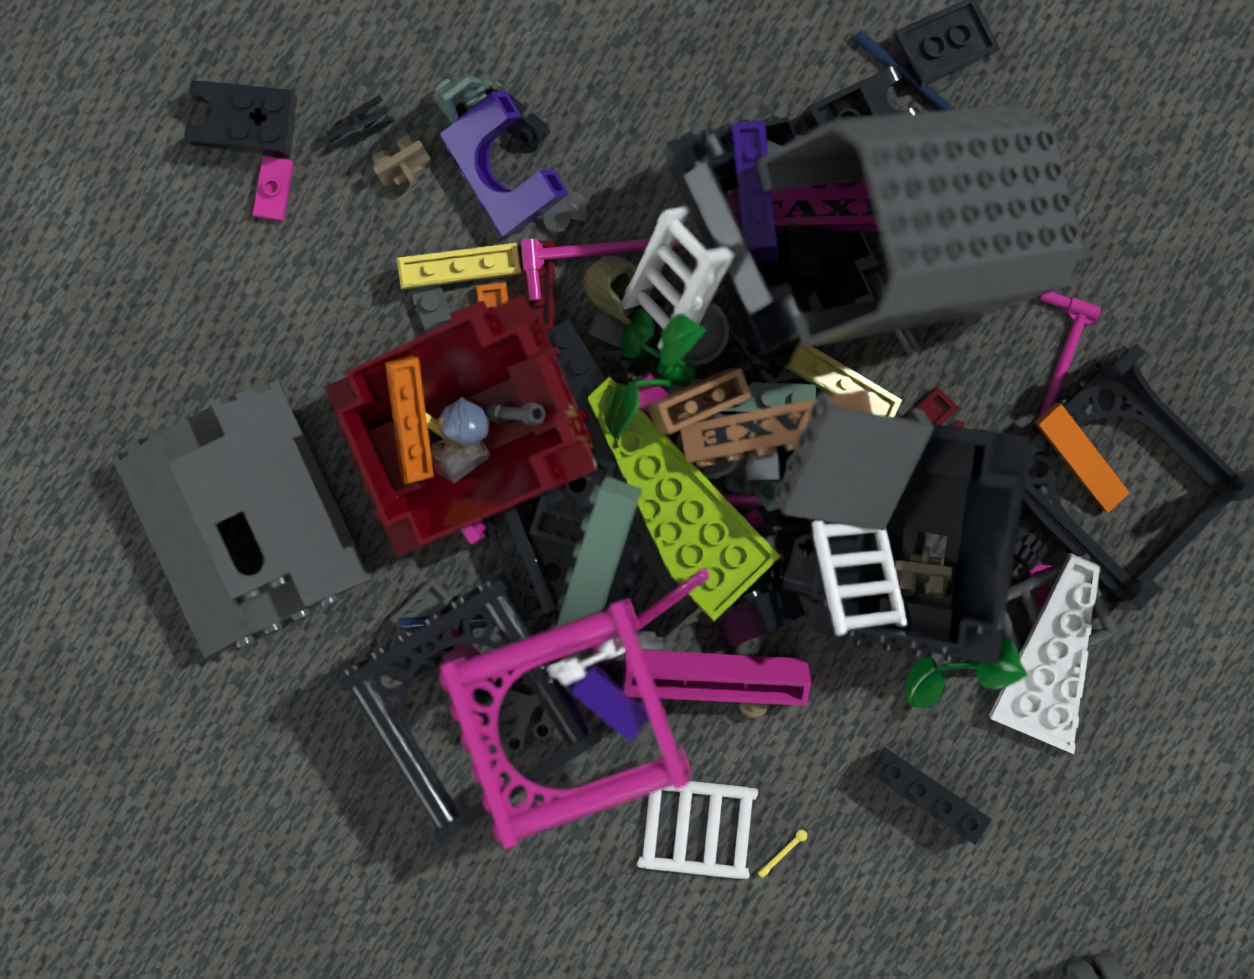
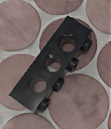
(930, 796)

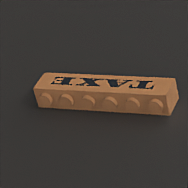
(758, 429)

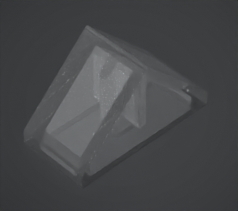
(455, 460)

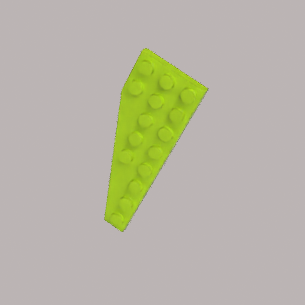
(686, 513)

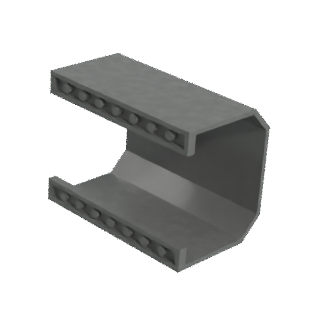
(964, 209)

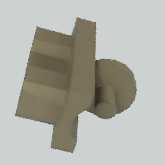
(402, 165)
(926, 570)

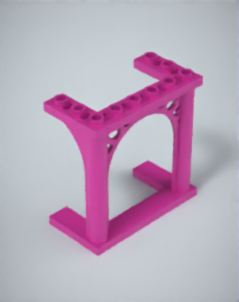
(517, 820)

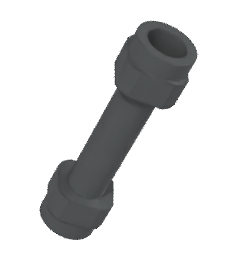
(529, 413)

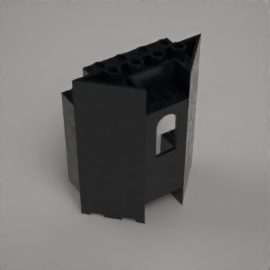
(704, 174)
(962, 489)

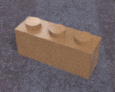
(699, 400)

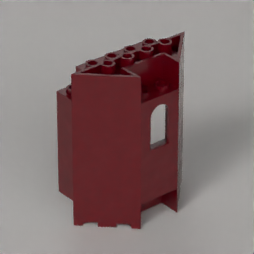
(486, 361)

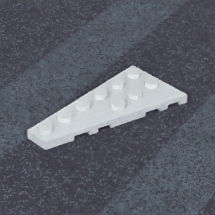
(1055, 660)

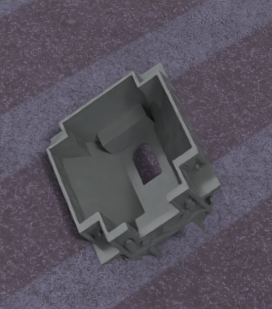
(228, 461)

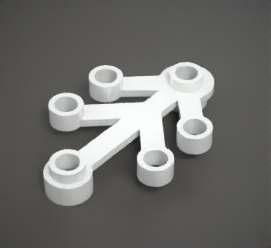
(572, 667)

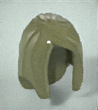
(606, 285)

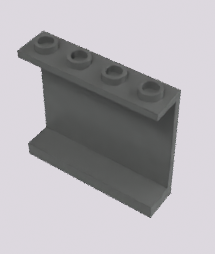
(851, 465)

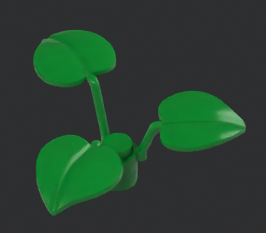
(676, 339)
(927, 685)

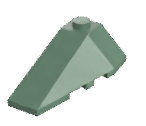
(462, 94)

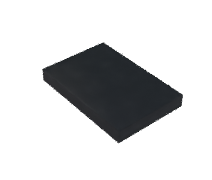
(946, 41)

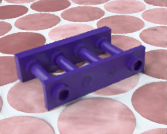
(755, 204)

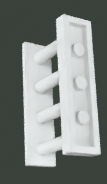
(699, 285)

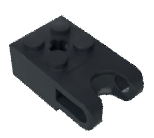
(859, 100)
(235, 117)

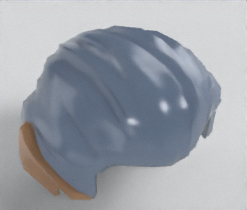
(463, 423)

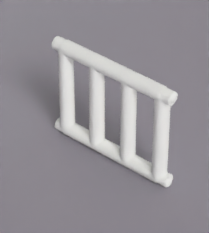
(836, 593)
(708, 865)

